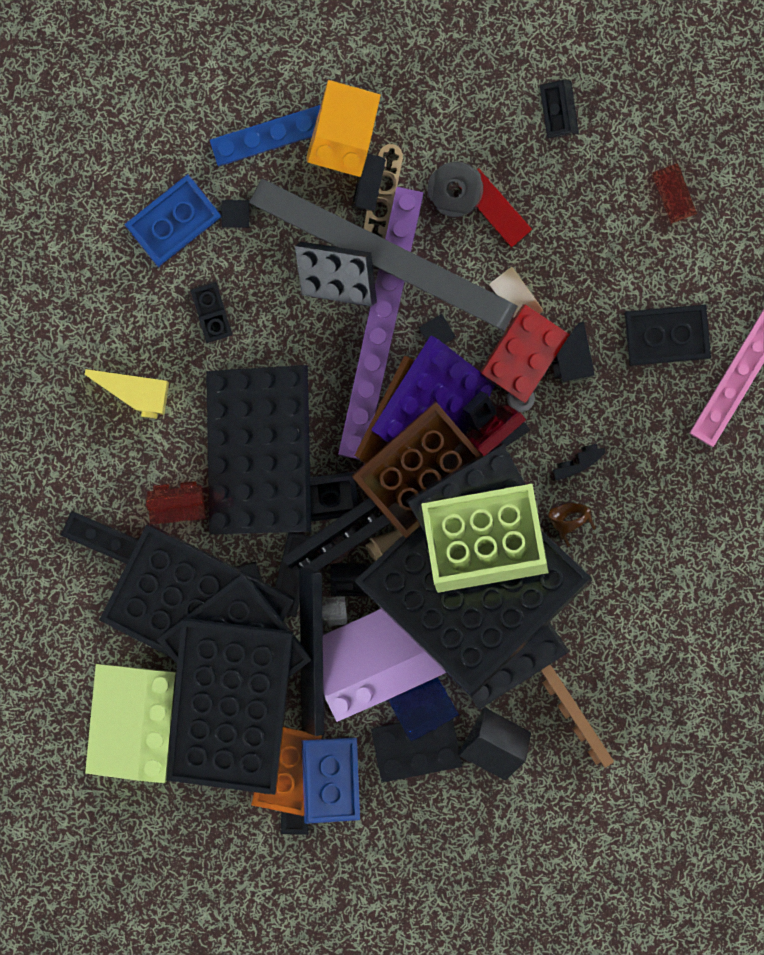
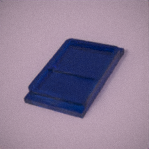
(423, 708)

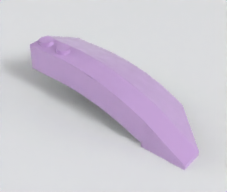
(371, 664)

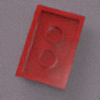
(524, 353)

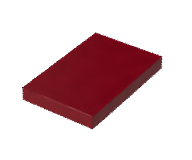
(496, 429)

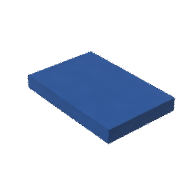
(173, 220)
(330, 780)

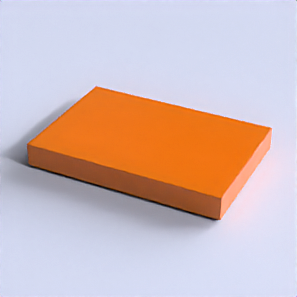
(290, 776)

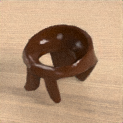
(559, 513)

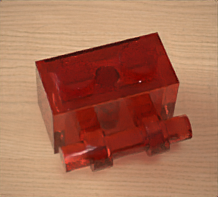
(176, 504)

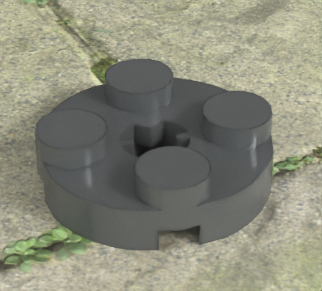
(443, 198)

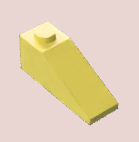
(138, 392)

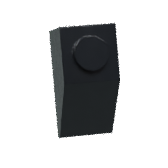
(574, 357)

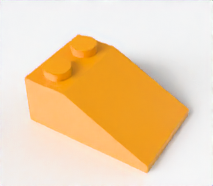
(343, 128)

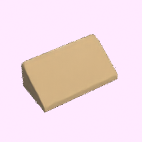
(513, 289)

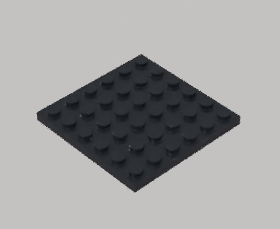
(474, 627)

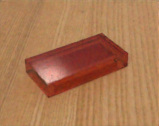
(674, 193)

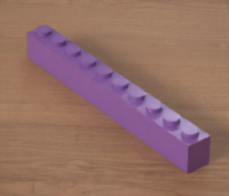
(380, 326)

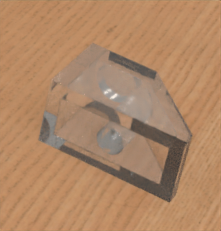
(334, 611)

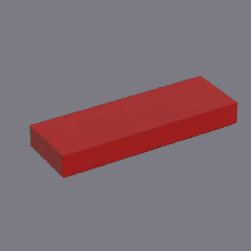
(501, 214)

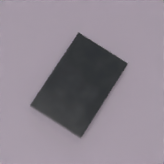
(667, 335)

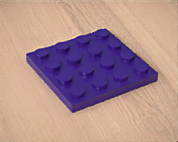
(434, 377)

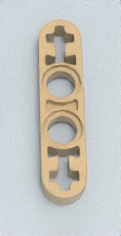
(386, 197)

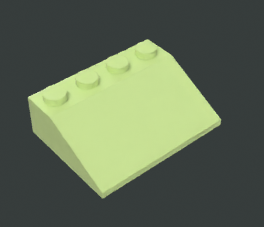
(484, 538)
(131, 723)

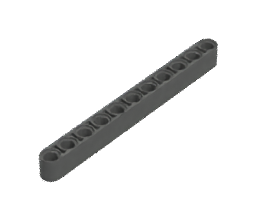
(384, 254)

